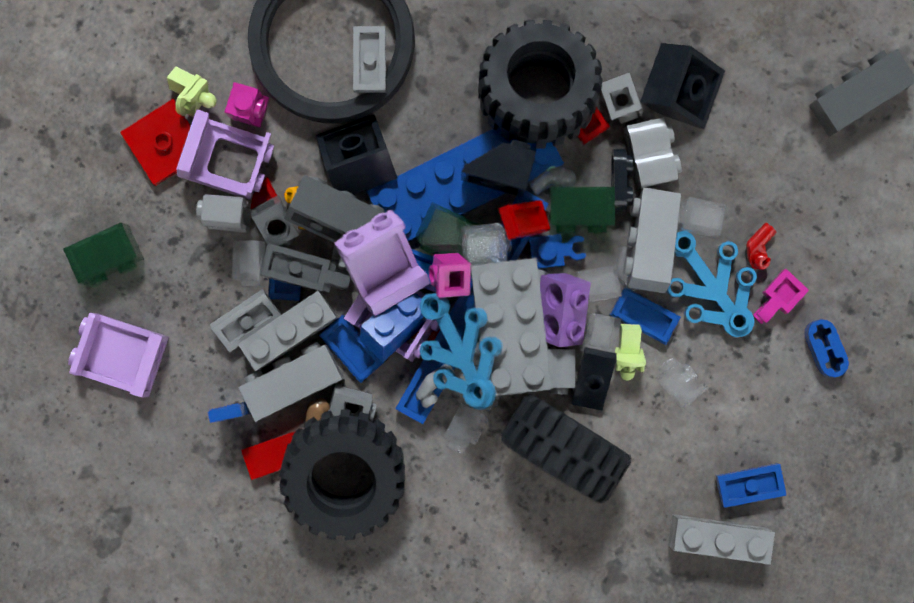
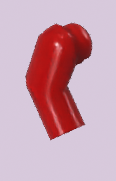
(756, 247)

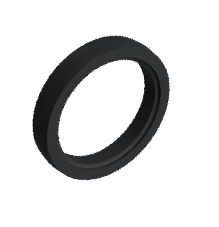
(329, 112)

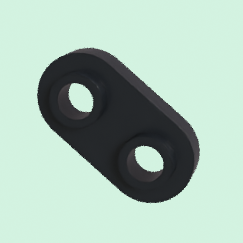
(621, 166)

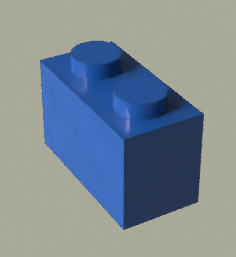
(392, 327)

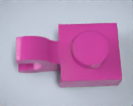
(782, 294)

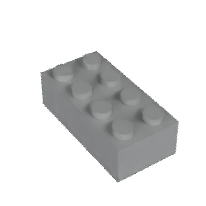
(515, 316)

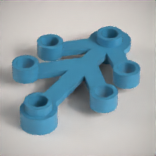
(715, 288)
(461, 352)

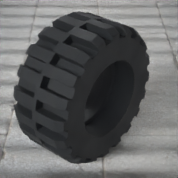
(542, 46)
(566, 449)
(335, 513)

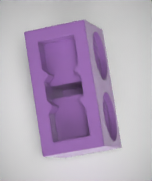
(564, 308)

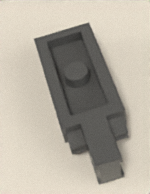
(301, 269)

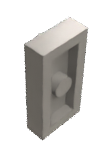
(369, 59)
(245, 320)

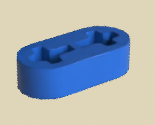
(833, 344)

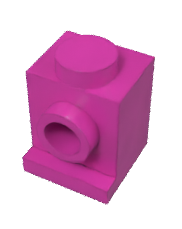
(246, 105)
(445, 275)

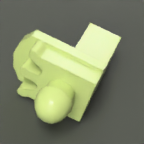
(192, 92)
(629, 353)

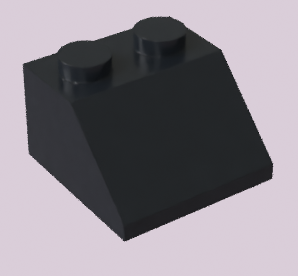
(682, 84)
(356, 156)
(502, 168)

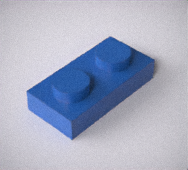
(751, 485)

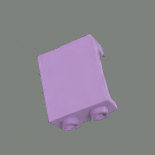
(381, 262)
(118, 354)

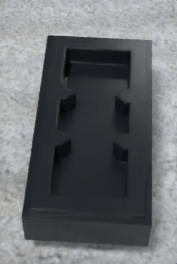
(593, 378)

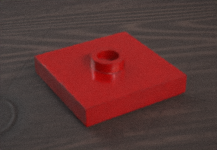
(158, 141)

